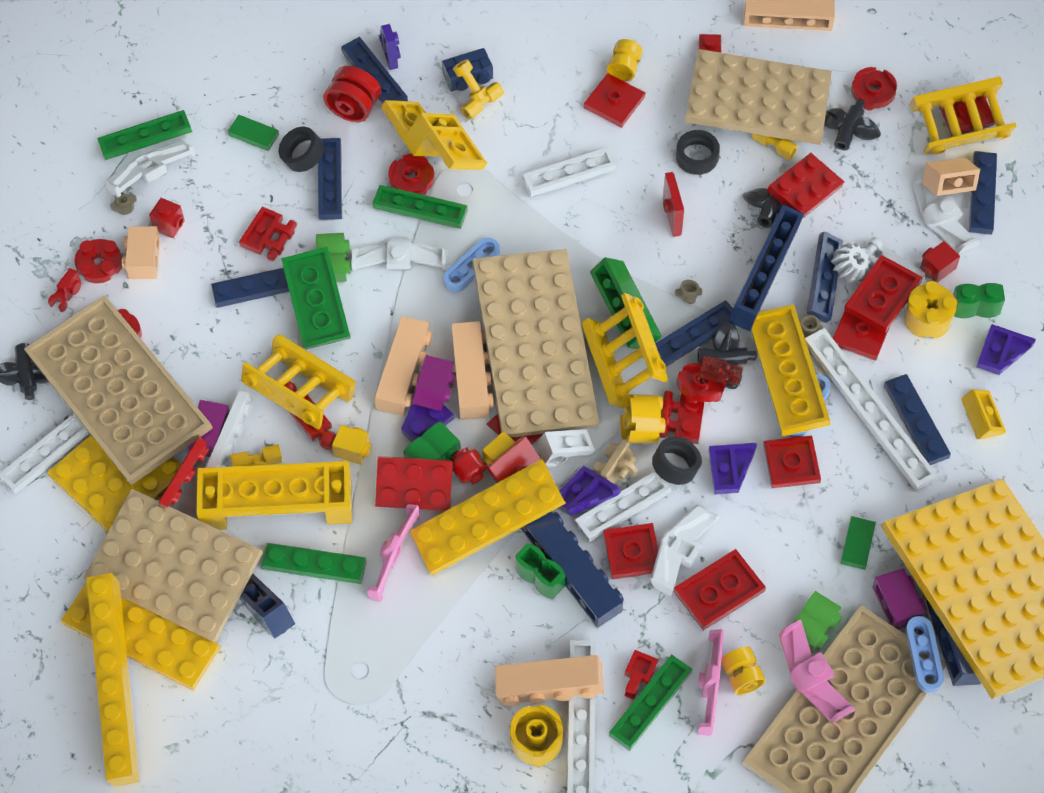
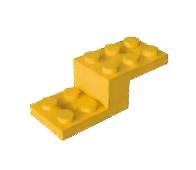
(434, 135)

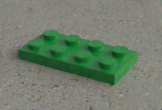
(315, 298)

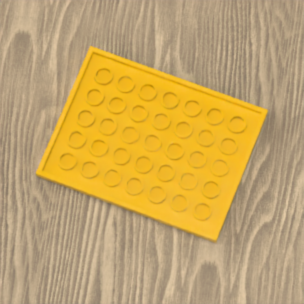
(984, 579)

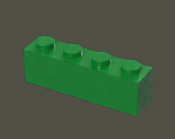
(614, 280)

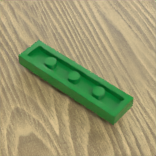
(144, 135)
(420, 206)
(314, 563)
(650, 702)

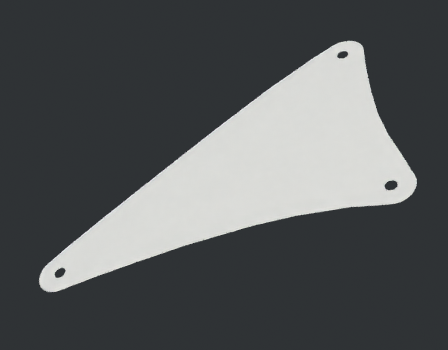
(414, 601)

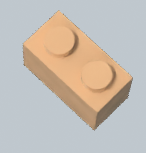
(950, 176)
(142, 252)

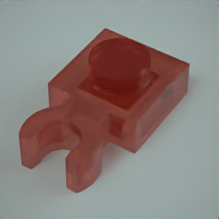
(717, 370)

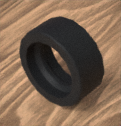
(697, 137)
(292, 140)
(683, 449)

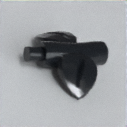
(851, 124)
(769, 205)
(726, 348)
(22, 372)

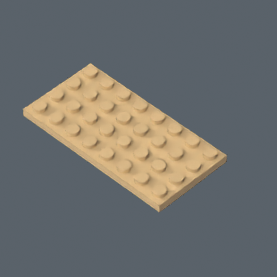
(535, 343)
(118, 389)
(878, 679)

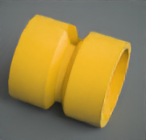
(625, 59)
(742, 669)

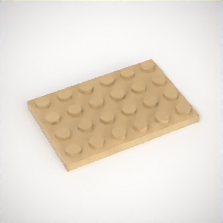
(759, 97)
(175, 565)

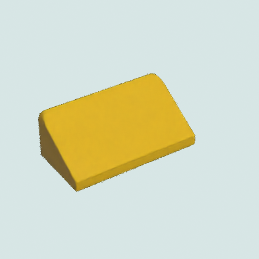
(983, 414)

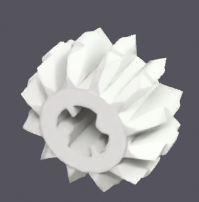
(851, 262)

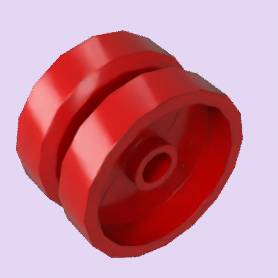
(352, 94)

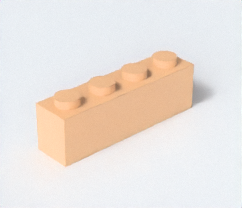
(790, 14)
(402, 366)
(470, 370)
(549, 680)

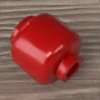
(468, 466)

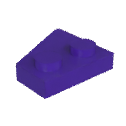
(389, 42)
(1003, 349)
(421, 419)
(730, 466)
(586, 490)

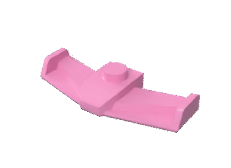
(390, 552)
(812, 673)
(710, 682)

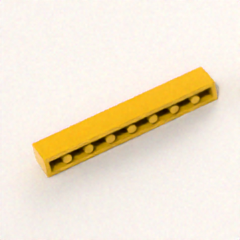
(112, 680)

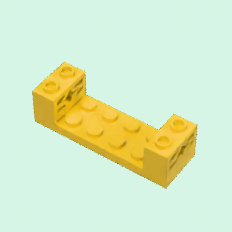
(275, 490)

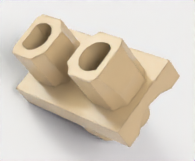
(619, 464)

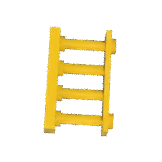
(966, 93)
(603, 350)
(306, 364)

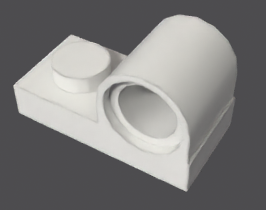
(560, 445)

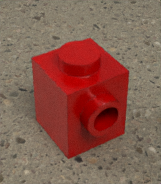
(167, 217)
(939, 261)

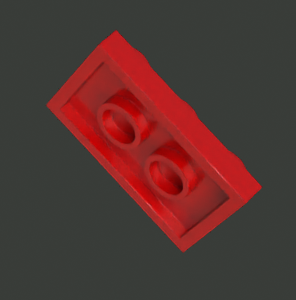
(805, 185)
(883, 293)
(184, 472)
(414, 482)
(719, 589)

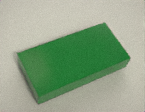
(253, 132)
(858, 542)

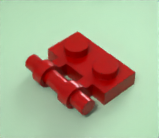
(261, 230)
(688, 420)

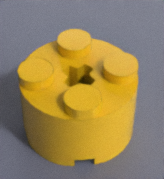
(930, 310)
(642, 419)
(536, 720)

